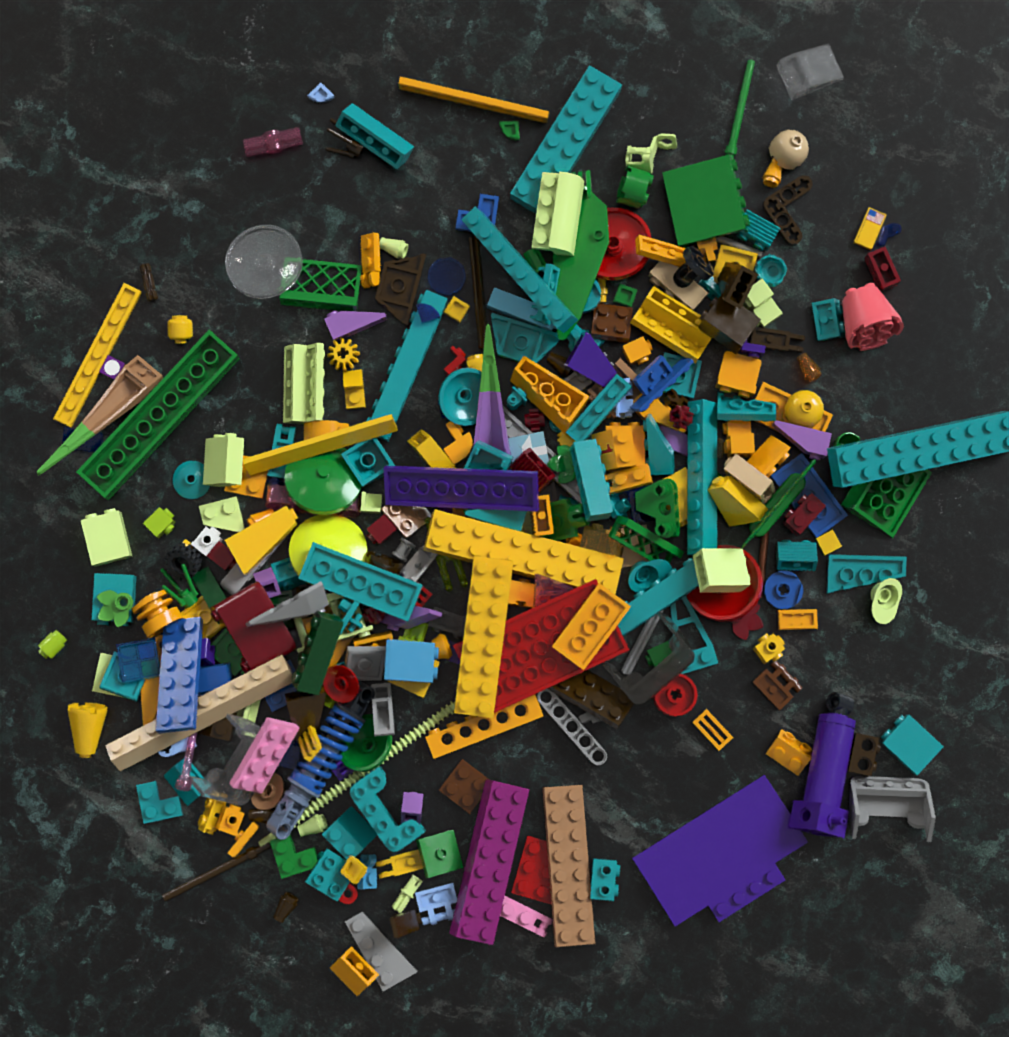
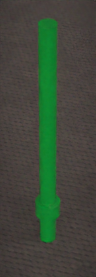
(731, 149)

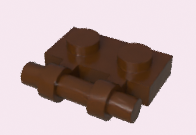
(773, 689)

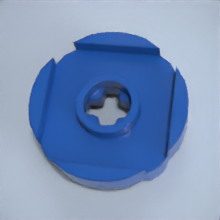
(777, 580)

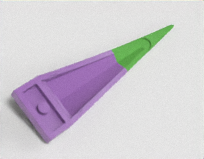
(490, 414)

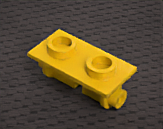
(208, 819)

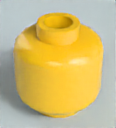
(180, 328)

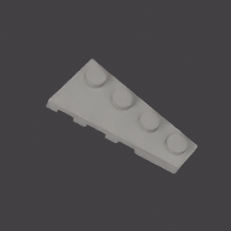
(379, 952)

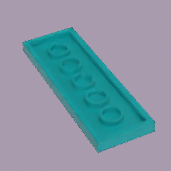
(361, 582)

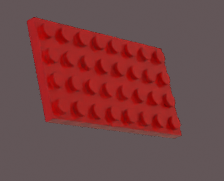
(527, 655)

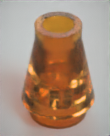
(809, 368)

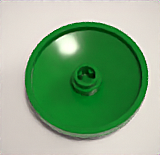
(322, 483)

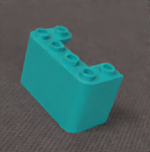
(365, 796)

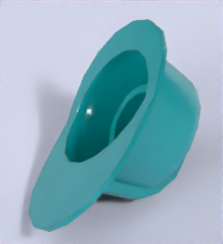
(645, 573)

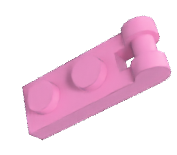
(524, 916)

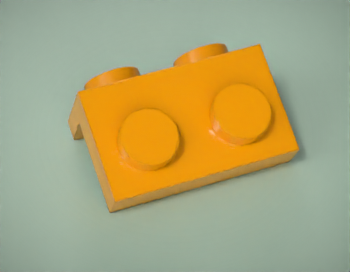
(790, 752)

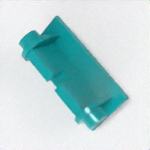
(516, 398)

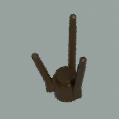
(353, 146)

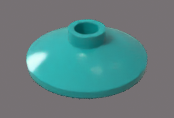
(180, 480)

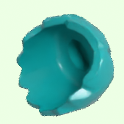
(771, 269)

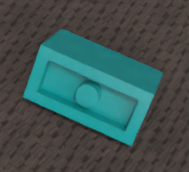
(174, 773)

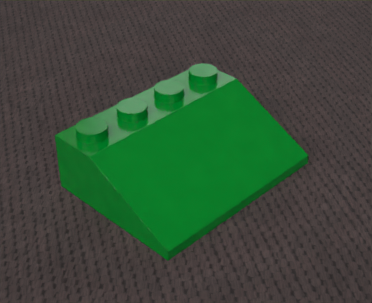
(886, 500)

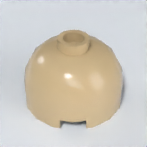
(789, 149)

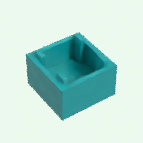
(488, 457)

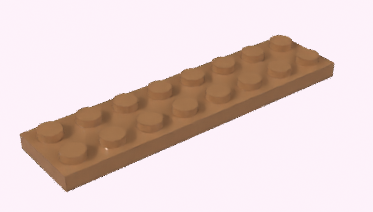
(568, 865)

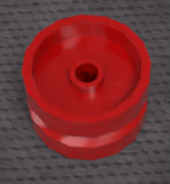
(683, 703)

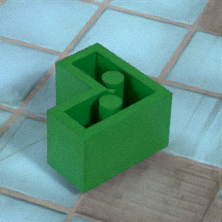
(289, 861)

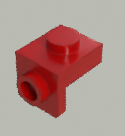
(457, 363)

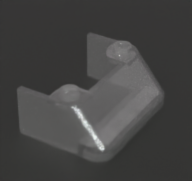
(217, 780)

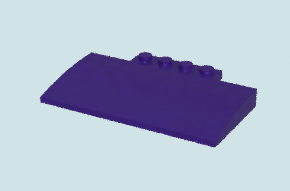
(722, 855)

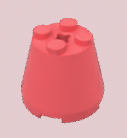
(869, 318)

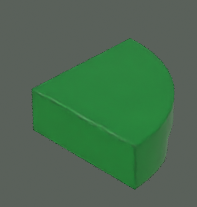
(510, 129)

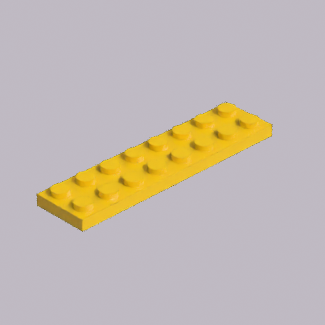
(483, 636)

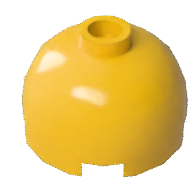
(804, 408)

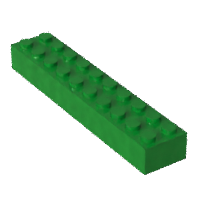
(158, 415)

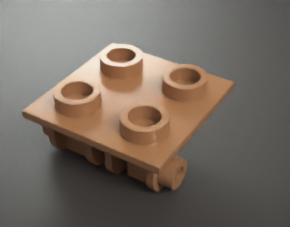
(406, 518)

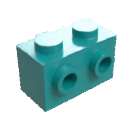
(604, 878)

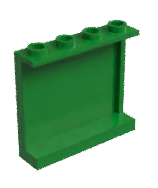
(706, 200)

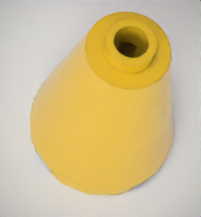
(86, 726)

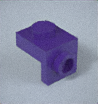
(752, 350)

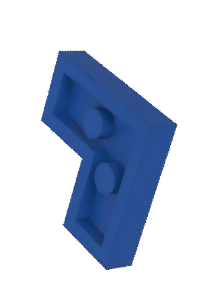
(487, 204)

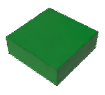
(625, 295)

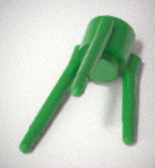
(187, 597)

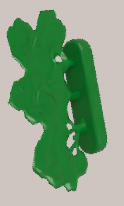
(779, 503)

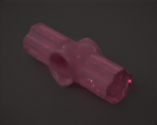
(272, 141)

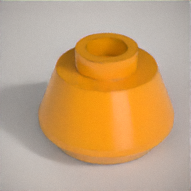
(443, 645)

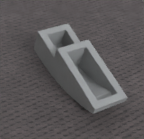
(383, 710)

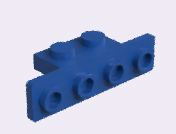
(656, 379)

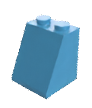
(410, 661)

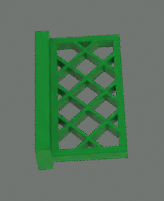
(324, 300)

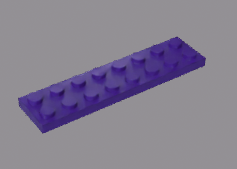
(461, 488)

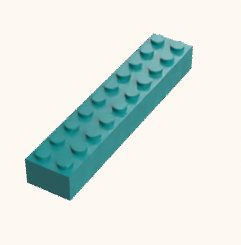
(919, 449)

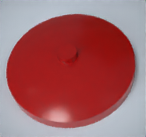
(621, 257)
(730, 605)

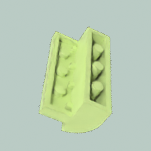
(558, 213)
(303, 383)

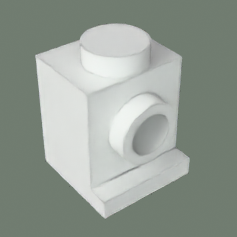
(204, 547)

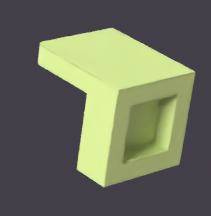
(371, 503)

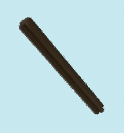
(478, 288)

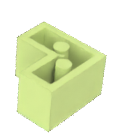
(761, 304)

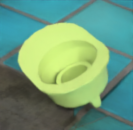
(885, 600)

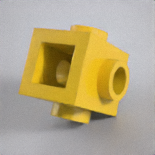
(763, 651)

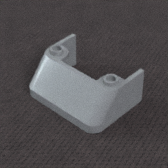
(893, 799)

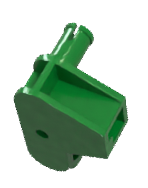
(653, 502)

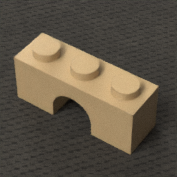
(663, 275)

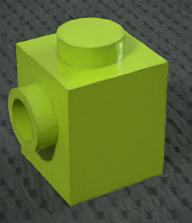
(160, 522)

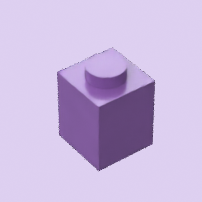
(268, 581)
(411, 807)

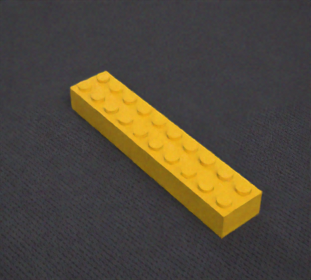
(531, 554)

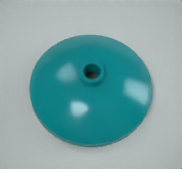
(456, 408)

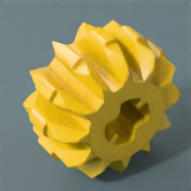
(338, 351)

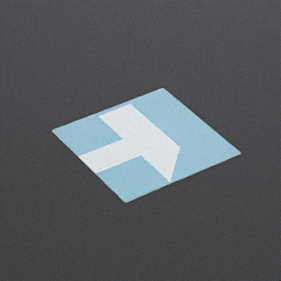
(534, 441)

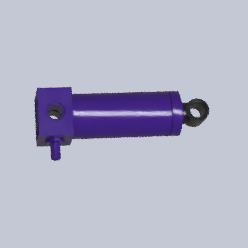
(827, 772)

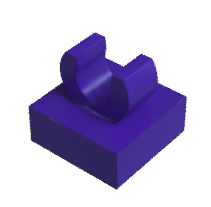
(342, 770)

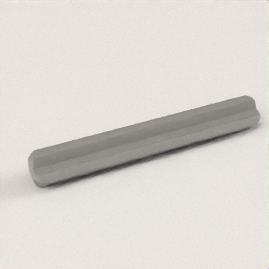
(639, 645)

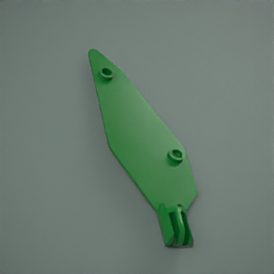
(581, 270)

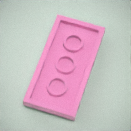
(264, 755)

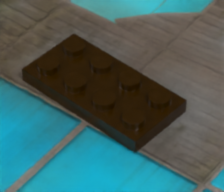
(595, 697)

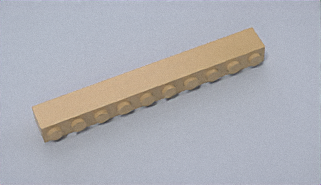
(210, 709)

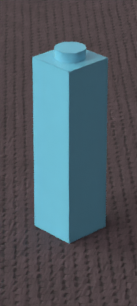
(515, 308)

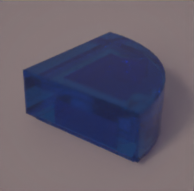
(427, 312)

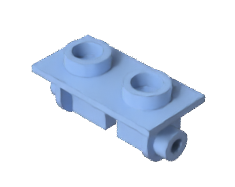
(624, 405)

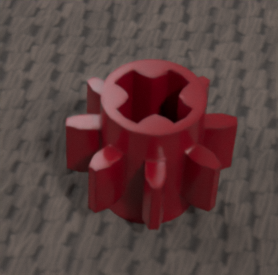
(681, 417)
(534, 420)
(372, 615)

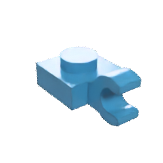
(370, 879)

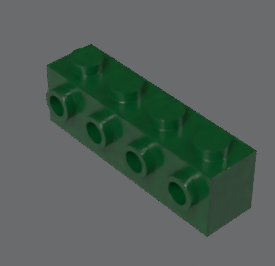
(317, 652)

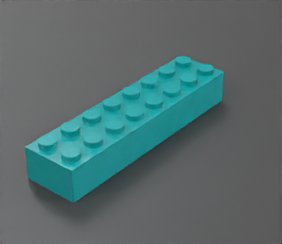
(568, 134)

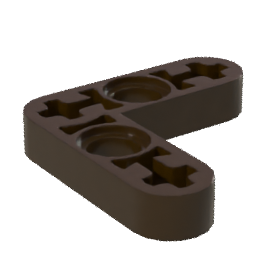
(781, 203)

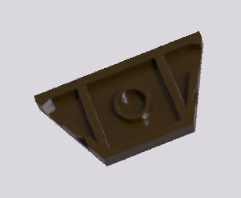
(400, 285)

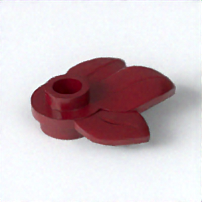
(750, 621)

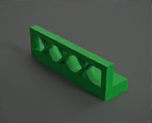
(643, 534)

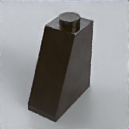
(735, 283)
(305, 710)

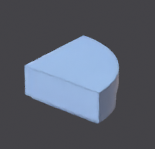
(321, 94)

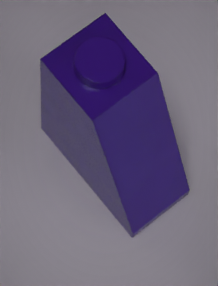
(590, 361)

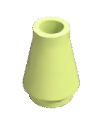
(396, 248)
(314, 825)

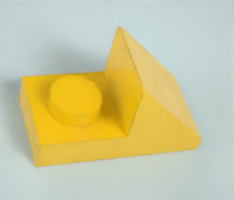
(354, 389)

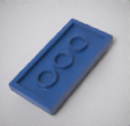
(831, 513)

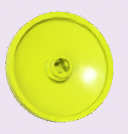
(329, 531)

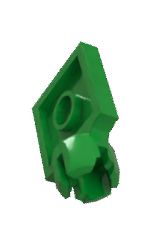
(566, 519)

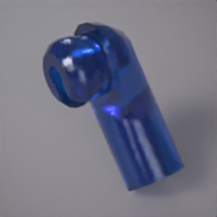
(887, 231)

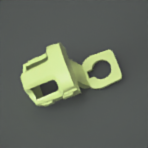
(649, 153)

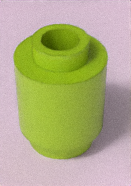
(52, 644)

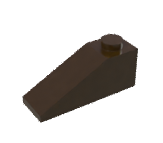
(405, 922)

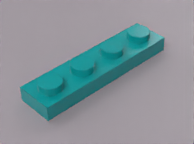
(599, 409)

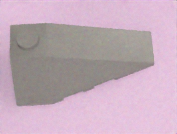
(299, 606)

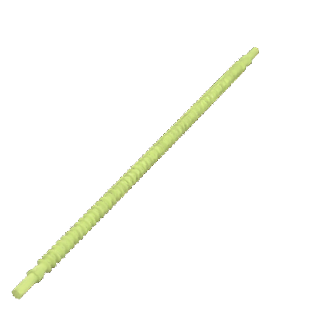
(357, 775)

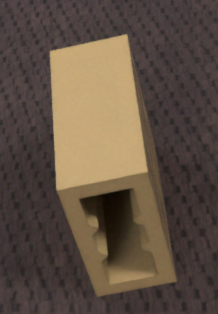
(750, 478)

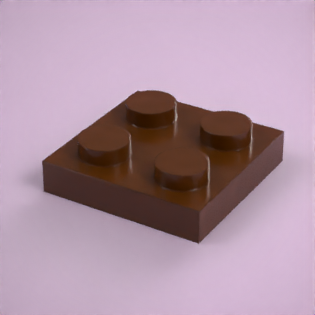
(612, 323)
(464, 786)

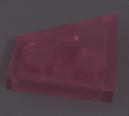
(547, 588)

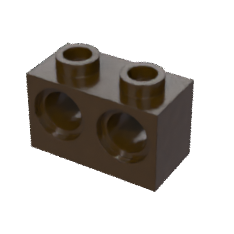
(858, 753)

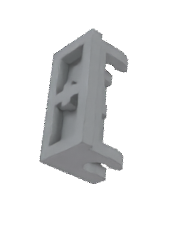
(418, 565)

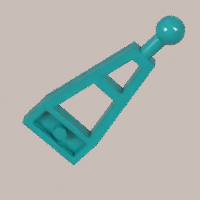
(703, 656)

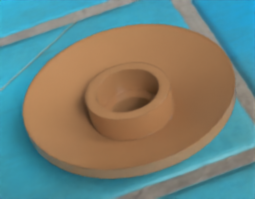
(271, 795)

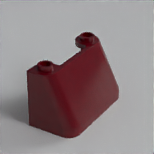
(255, 643)

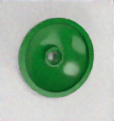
(359, 755)

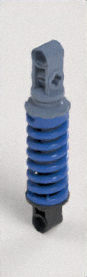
(310, 778)

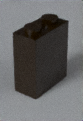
(728, 324)

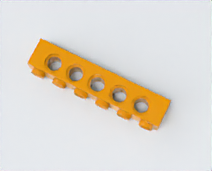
(439, 749)

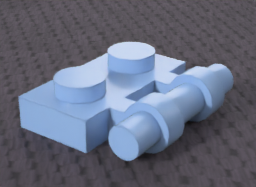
(434, 898)

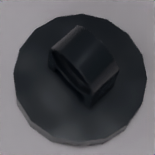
(695, 266)

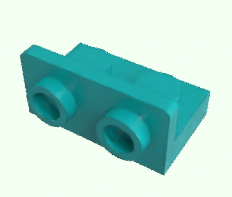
(828, 319)
(285, 575)

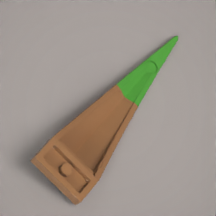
(124, 393)

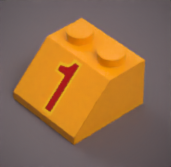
(616, 448)

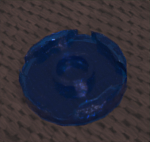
(446, 276)

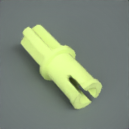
(407, 893)

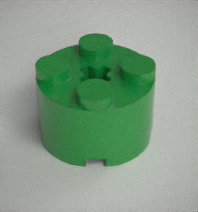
(634, 187)

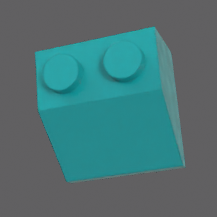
(367, 461)
(350, 833)

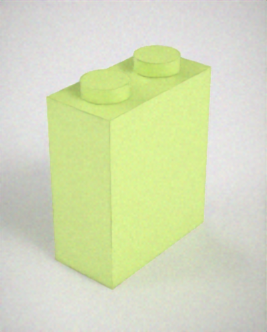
(223, 460)
(106, 537)
(721, 570)

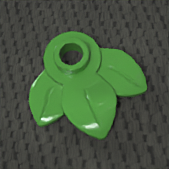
(112, 608)

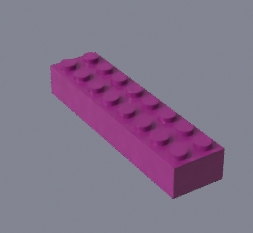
(489, 862)

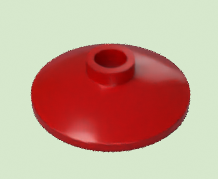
(336, 688)

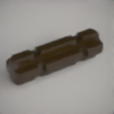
(148, 282)

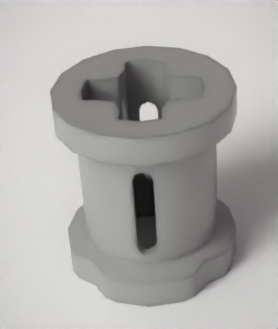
(403, 549)

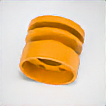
(156, 612)

